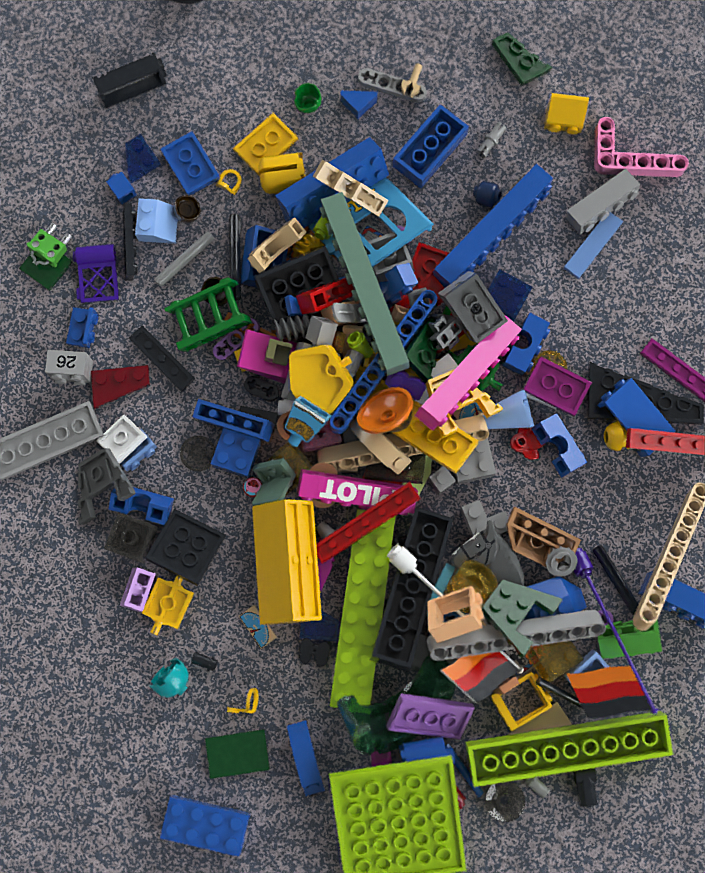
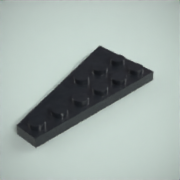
(672, 407)

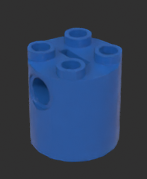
(425, 750)

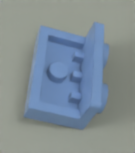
(144, 450)

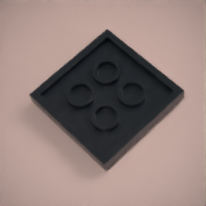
(185, 547)

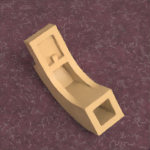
(275, 244)
(382, 448)

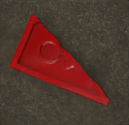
(425, 261)

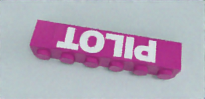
(345, 490)

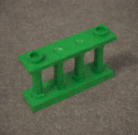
(221, 326)

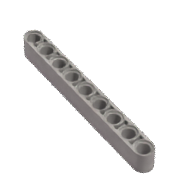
(539, 630)

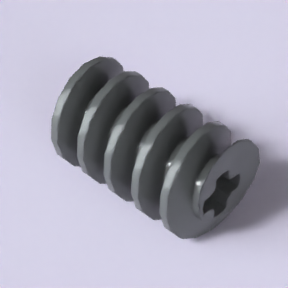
(291, 327)

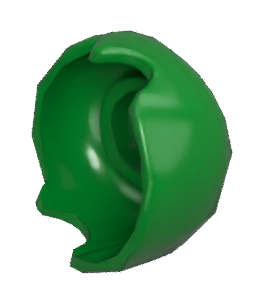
(307, 98)

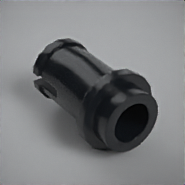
(204, 661)

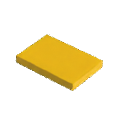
(266, 140)

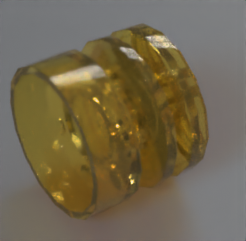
(476, 575)

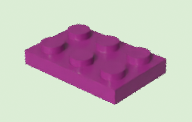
(557, 386)

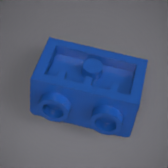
(81, 327)

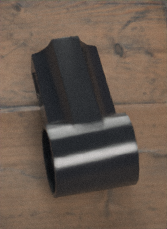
(585, 782)

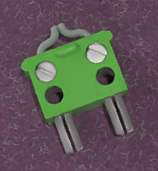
(48, 247)

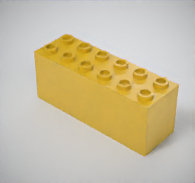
(286, 562)

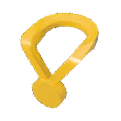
(221, 184)
(255, 703)

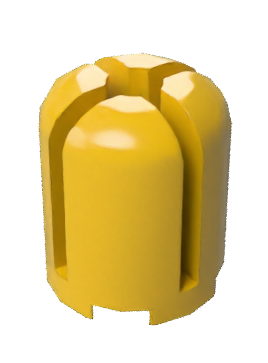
(281, 172)

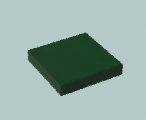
(45, 274)

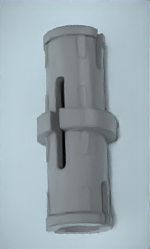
(491, 140)

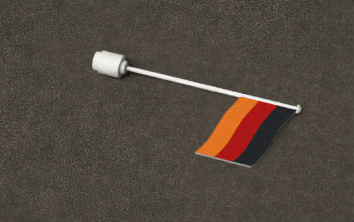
(472, 674)

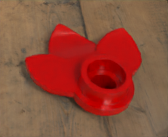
(529, 441)

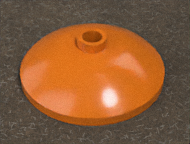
(385, 410)

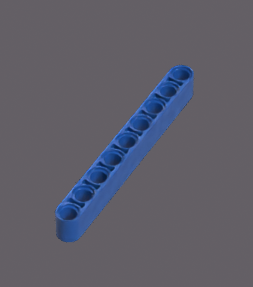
(368, 385)

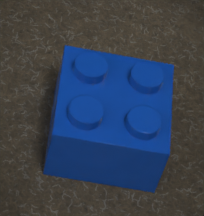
(236, 453)

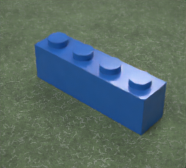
(233, 420)

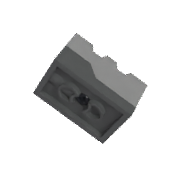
(473, 306)

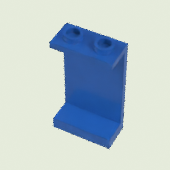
(634, 409)

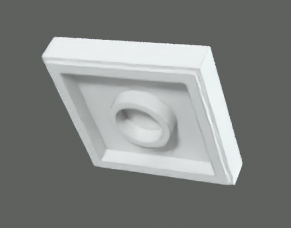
(122, 438)

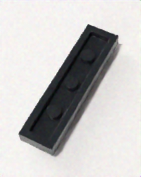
(129, 234)
(161, 358)

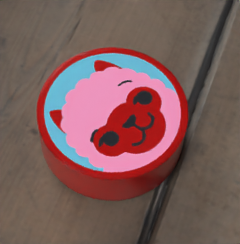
(252, 486)

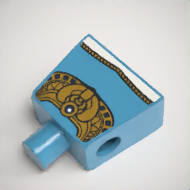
(305, 421)

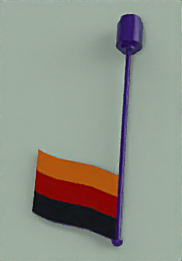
(608, 689)

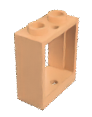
(450, 603)

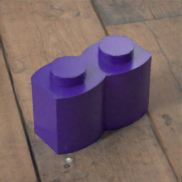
(412, 384)

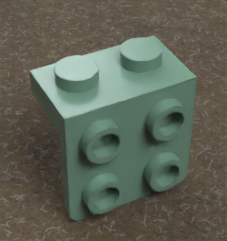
(276, 479)

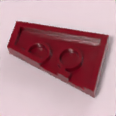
(117, 382)

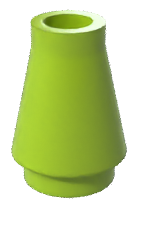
(359, 343)

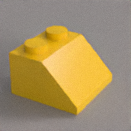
(566, 113)

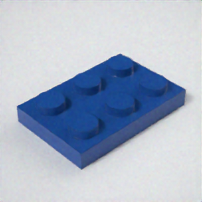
(190, 163)

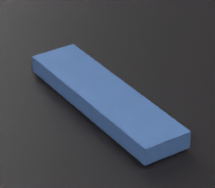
(592, 245)

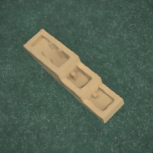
(350, 187)

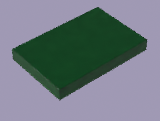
(237, 753)

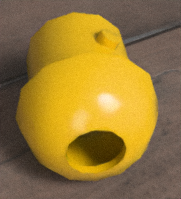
(615, 436)

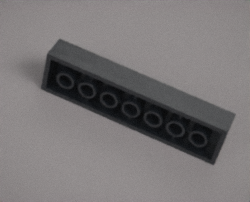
(409, 594)

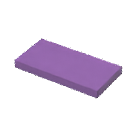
(430, 716)

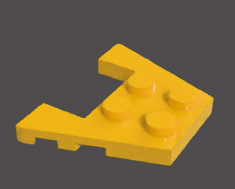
(482, 399)

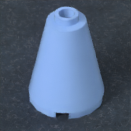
(515, 413)

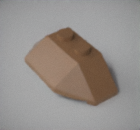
(536, 538)

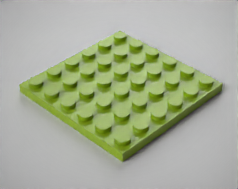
(399, 818)

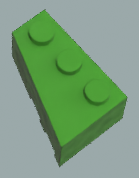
(634, 640)

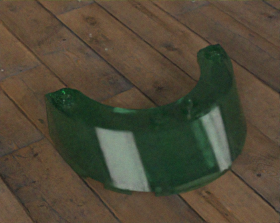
(368, 722)

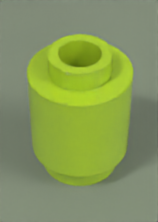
(320, 229)

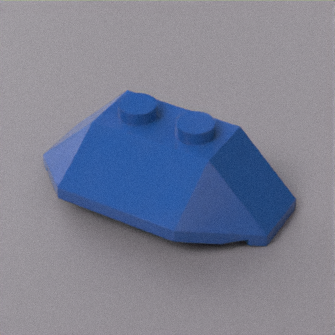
(572, 597)

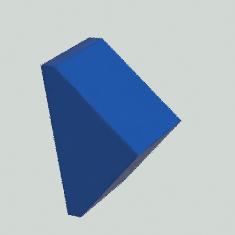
(358, 101)

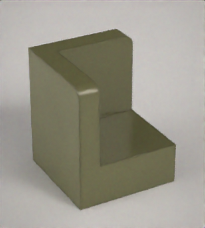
(278, 352)

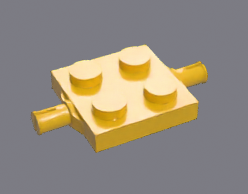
(167, 603)

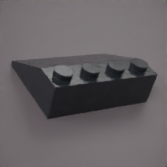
(294, 278)

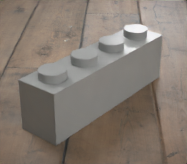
(603, 200)

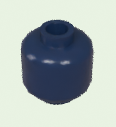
(487, 194)

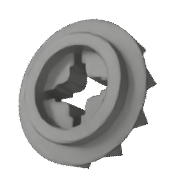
(563, 568)

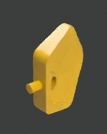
(320, 376)

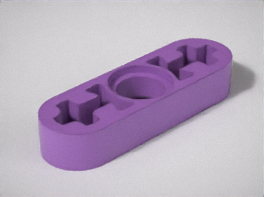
(228, 351)

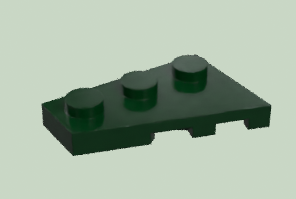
(519, 61)
(422, 351)

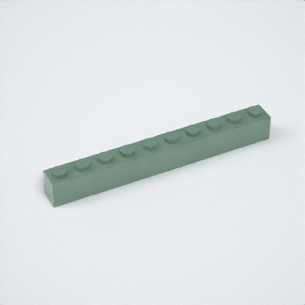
(365, 284)

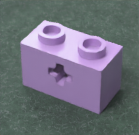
(137, 589)

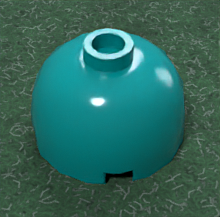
(171, 680)

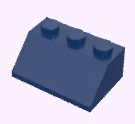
(254, 237)

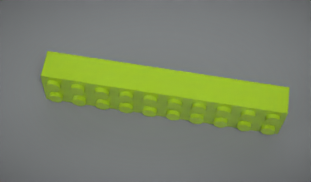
(362, 614)
(568, 748)

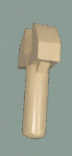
(412, 82)

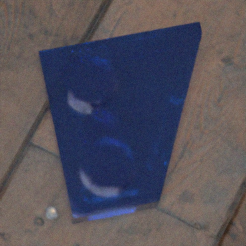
(139, 158)
(325, 629)

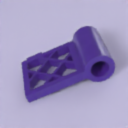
(91, 258)

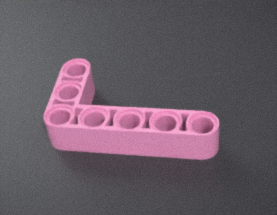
(631, 159)

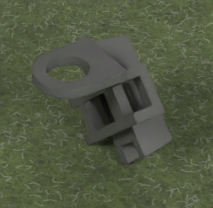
(448, 329)

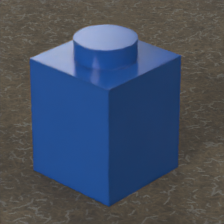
(121, 187)

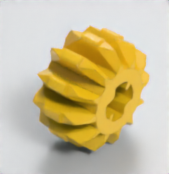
(306, 244)

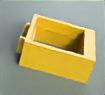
(506, 715)

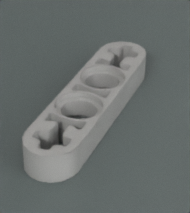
(391, 87)

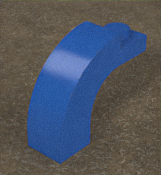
(305, 758)

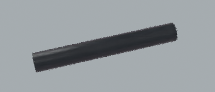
(558, 691)

